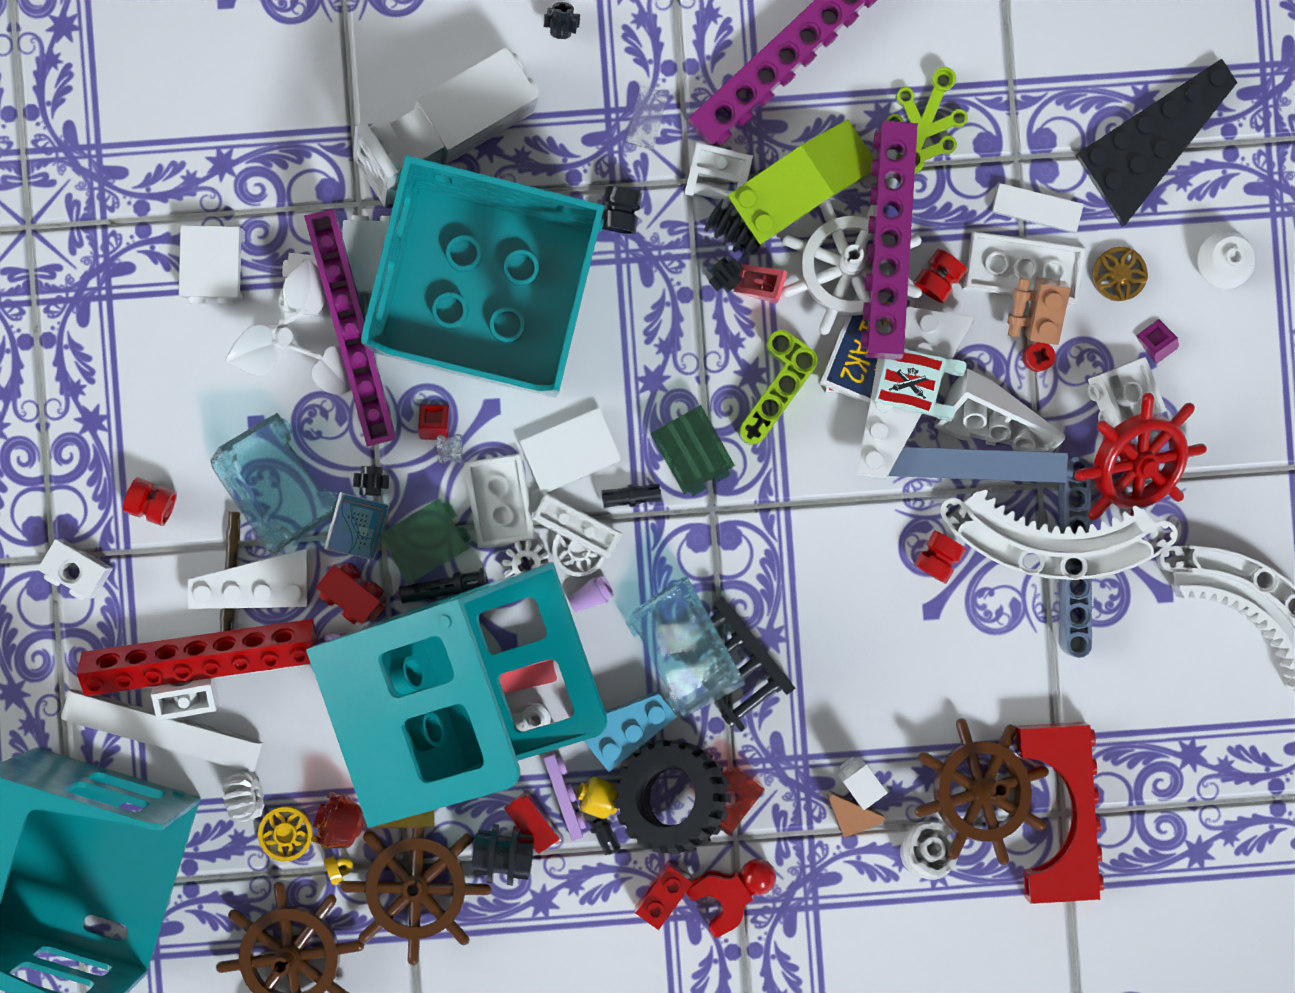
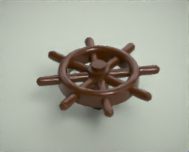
(982, 791)
(415, 889)
(289, 954)

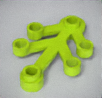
(925, 125)

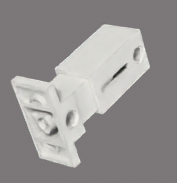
(446, 121)

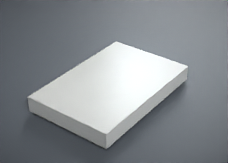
(570, 451)
(499, 500)

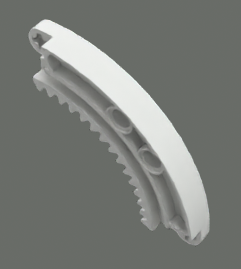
(1100, 551)
(1233, 582)

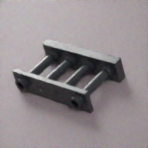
(759, 659)

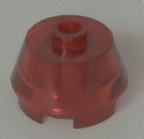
(338, 822)

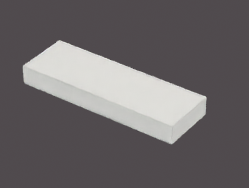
(1037, 208)
(577, 526)

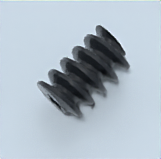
(732, 229)

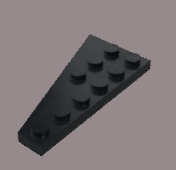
(1141, 151)

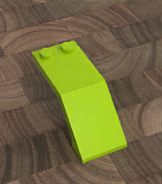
(802, 181)

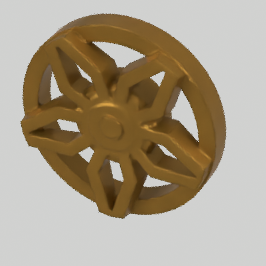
(1120, 274)

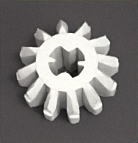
(517, 558)
(243, 797)

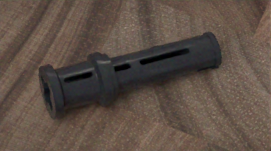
(410, 592)

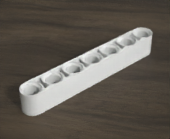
(171, 734)

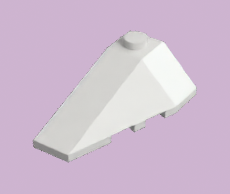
(995, 415)

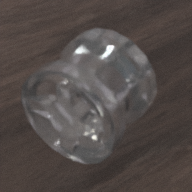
(450, 448)

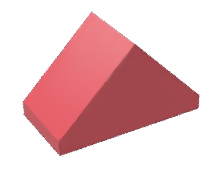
(761, 283)

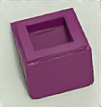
(1158, 341)

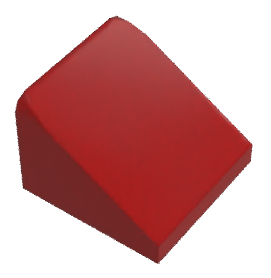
(433, 421)

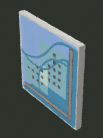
(356, 526)

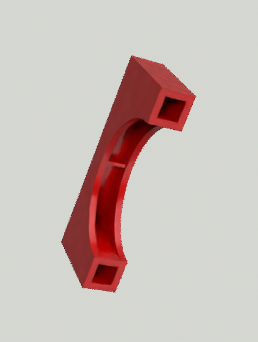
(1075, 868)

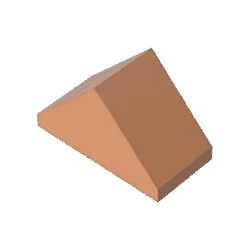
(851, 816)

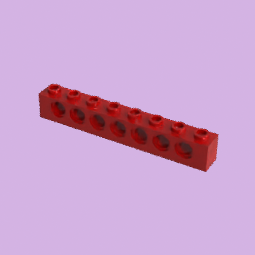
(196, 657)

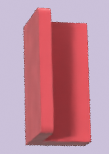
(528, 676)

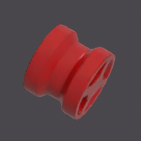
(1033, 355)

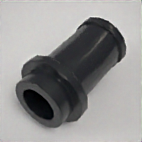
(605, 834)

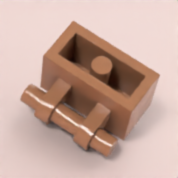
(1045, 313)

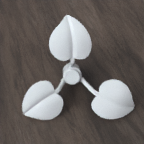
(255, 347)

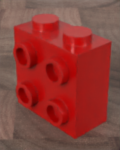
(359, 599)

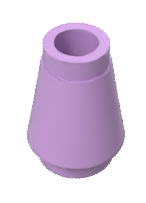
(593, 593)

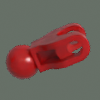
(733, 892)

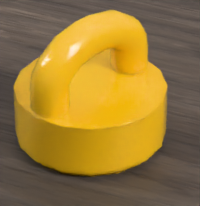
(332, 867)

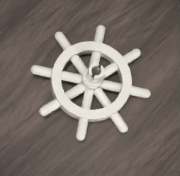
(849, 266)

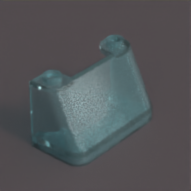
(272, 485)
(685, 648)

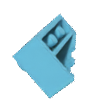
(630, 728)

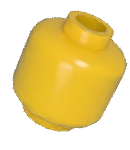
(597, 797)

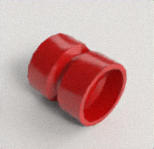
(934, 284)
(149, 501)
(940, 557)

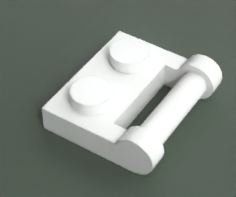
(717, 164)

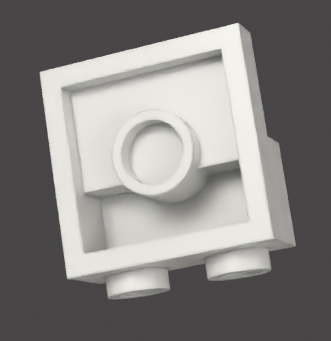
(1121, 391)

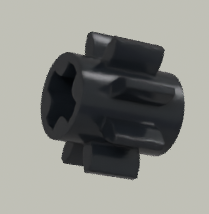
(561, 20)
(725, 275)
(371, 481)

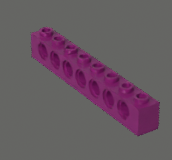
(716, 132)
(903, 138)
(348, 325)

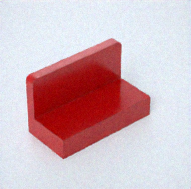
(533, 821)

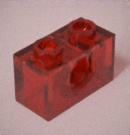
(748, 793)

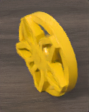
(285, 833)

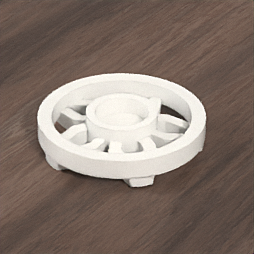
(577, 553)

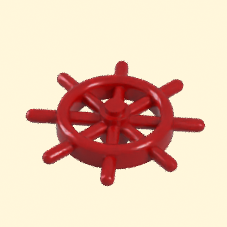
(1140, 459)

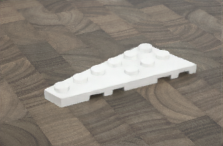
(890, 426)

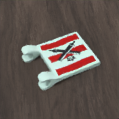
(916, 382)

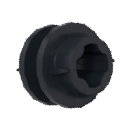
(502, 854)

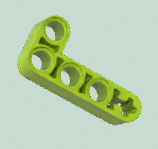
(773, 392)

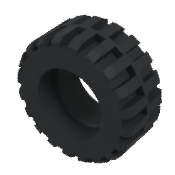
(635, 797)

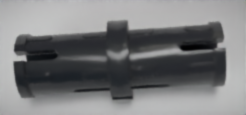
(631, 495)

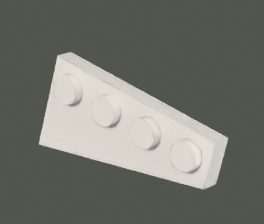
(258, 584)

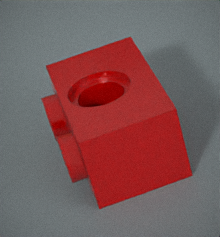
(663, 895)

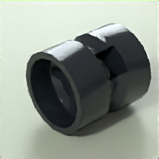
(620, 210)

